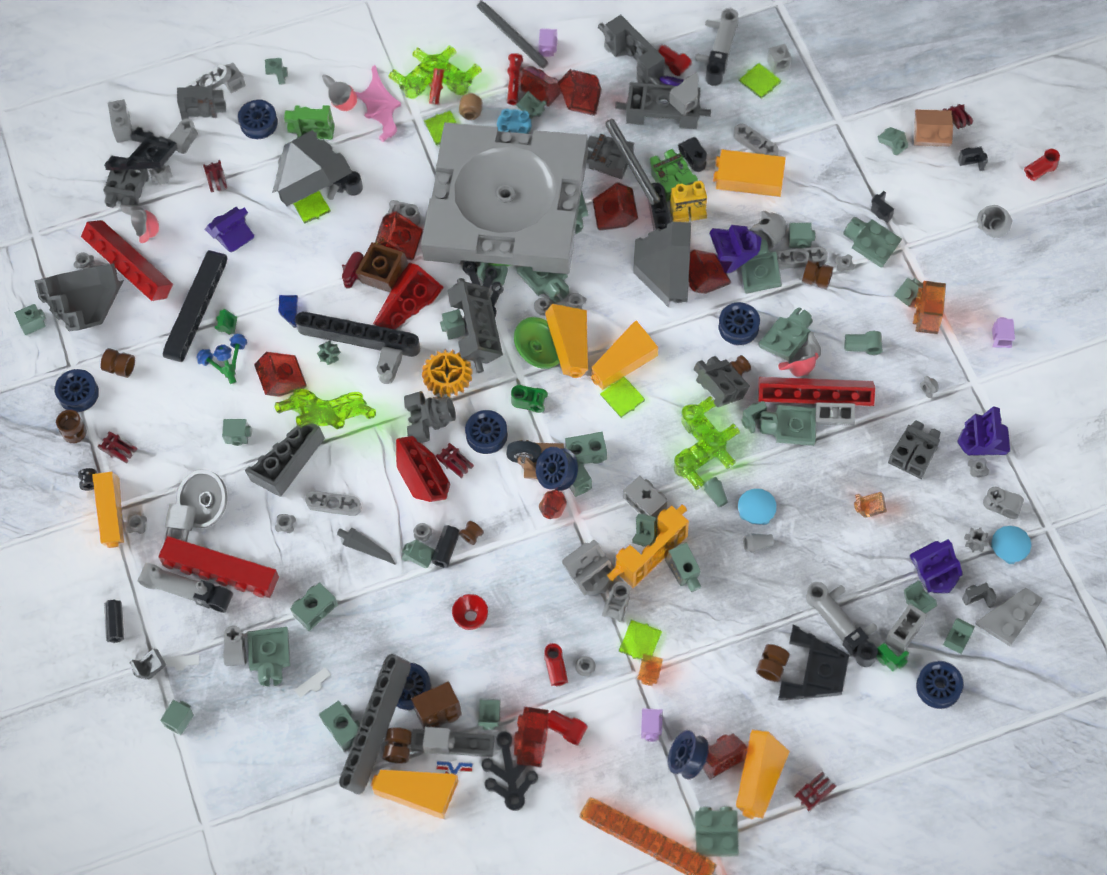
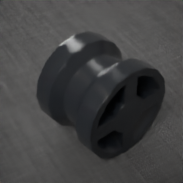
(86, 479)

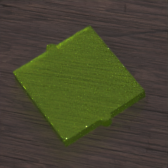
(759, 80)
(436, 124)
(312, 207)
(622, 397)
(639, 640)

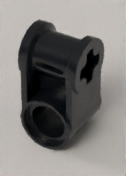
(693, 154)

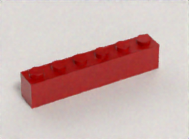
(127, 260)
(816, 391)
(218, 567)

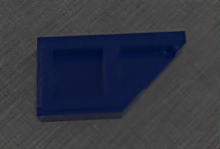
(288, 308)

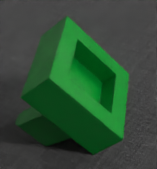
(226, 322)

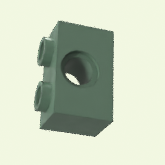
(312, 616)
(333, 717)

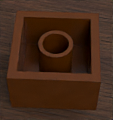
(381, 267)
(437, 706)

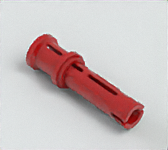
(513, 72)

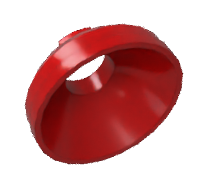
(470, 603)

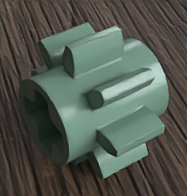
(328, 352)

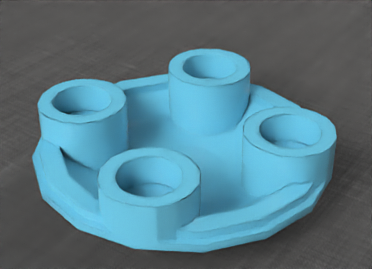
(514, 121)
(757, 506)
(1011, 544)

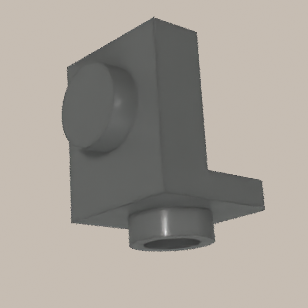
(979, 592)
(148, 665)

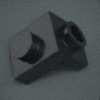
(973, 155)
(881, 208)

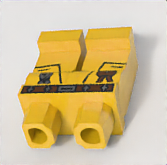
(689, 198)

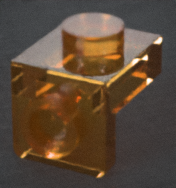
(870, 504)
(650, 669)

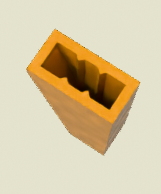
(569, 336)
(627, 354)
(109, 508)
(760, 773)
(417, 790)

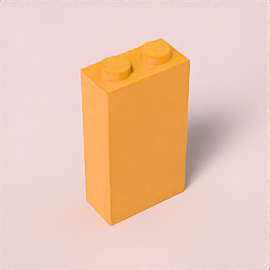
(749, 173)

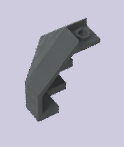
(307, 168)
(663, 261)
(80, 296)

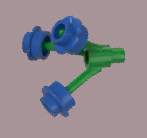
(223, 353)

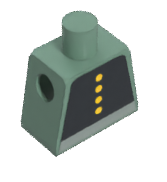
(681, 560)

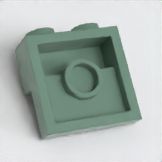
(716, 832)

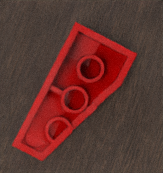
(409, 295)

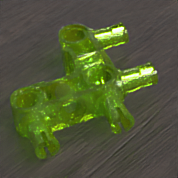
(422, 75)
(325, 412)
(702, 451)

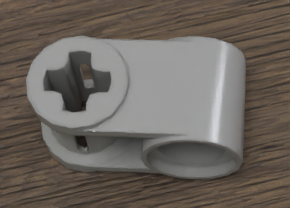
(183, 135)
(406, 210)
(388, 364)
(1004, 502)
(616, 605)
(234, 650)

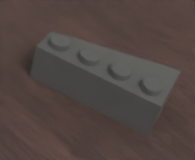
(286, 459)

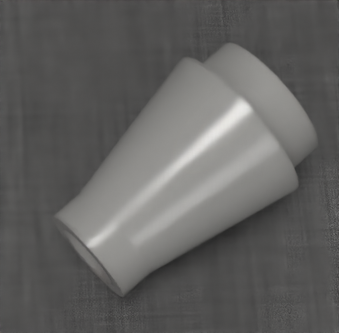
(755, 542)

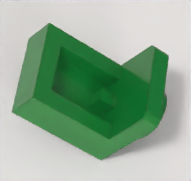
(890, 659)

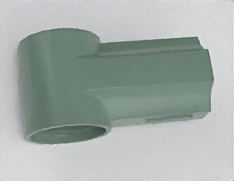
(869, 342)

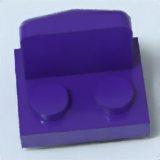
(231, 229)
(735, 246)
(985, 434)
(937, 566)

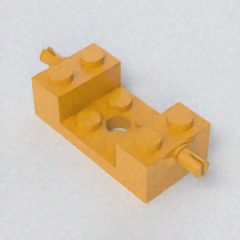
(671, 531)

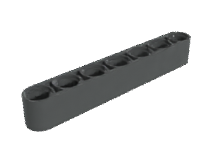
(374, 724)

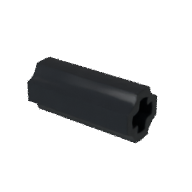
(445, 546)
(113, 621)

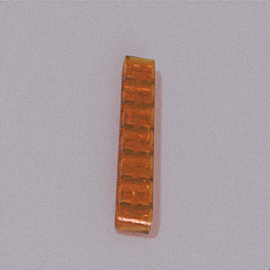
(645, 839)

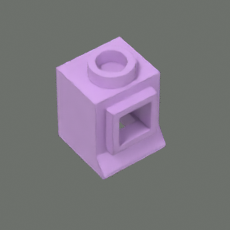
(548, 42)
(1003, 332)
(651, 724)

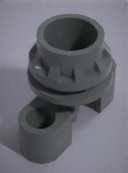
(427, 413)

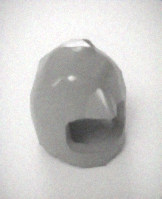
(995, 222)
(770, 228)

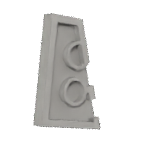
(1011, 616)

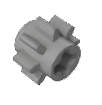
(161, 174)
(980, 539)

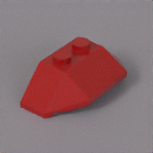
(421, 470)

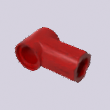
(677, 62)
(1043, 165)
(555, 666)
(570, 729)

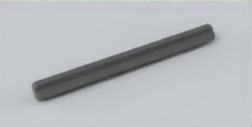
(512, 34)
(632, 162)

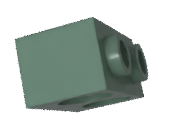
(584, 444)

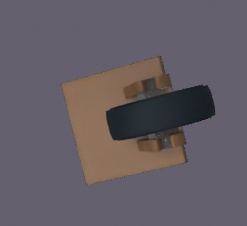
(527, 454)

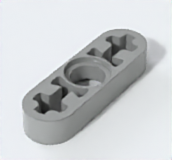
(215, 81)
(753, 135)
(802, 251)
(318, 506)

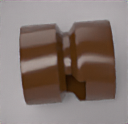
(817, 274)
(118, 363)
(71, 426)
(771, 665)
(397, 745)

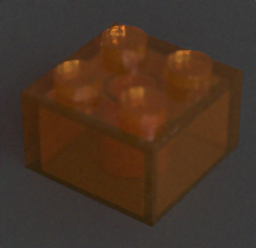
(929, 307)

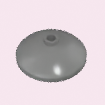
(197, 490)

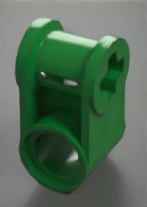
(529, 399)

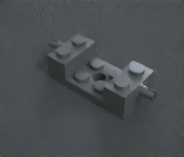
(622, 36)
(644, 102)
(483, 340)

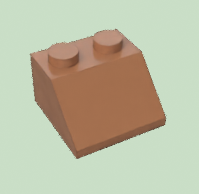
(933, 128)

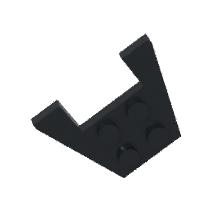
(150, 154)
(824, 669)

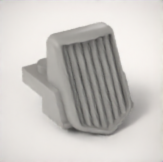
(589, 568)

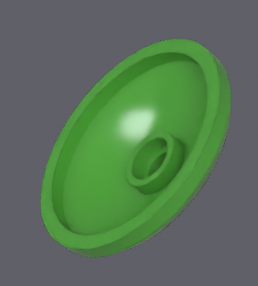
(535, 343)

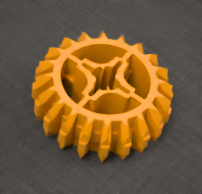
(433, 373)

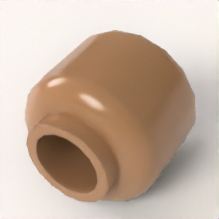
(470, 106)

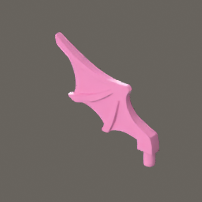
(380, 105)

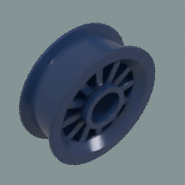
(257, 119)
(739, 313)
(74, 380)
(474, 432)
(556, 468)
(950, 671)
(420, 672)
(688, 754)

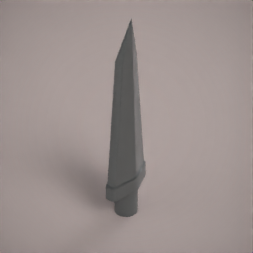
(361, 543)

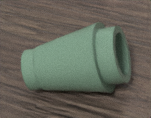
(716, 491)

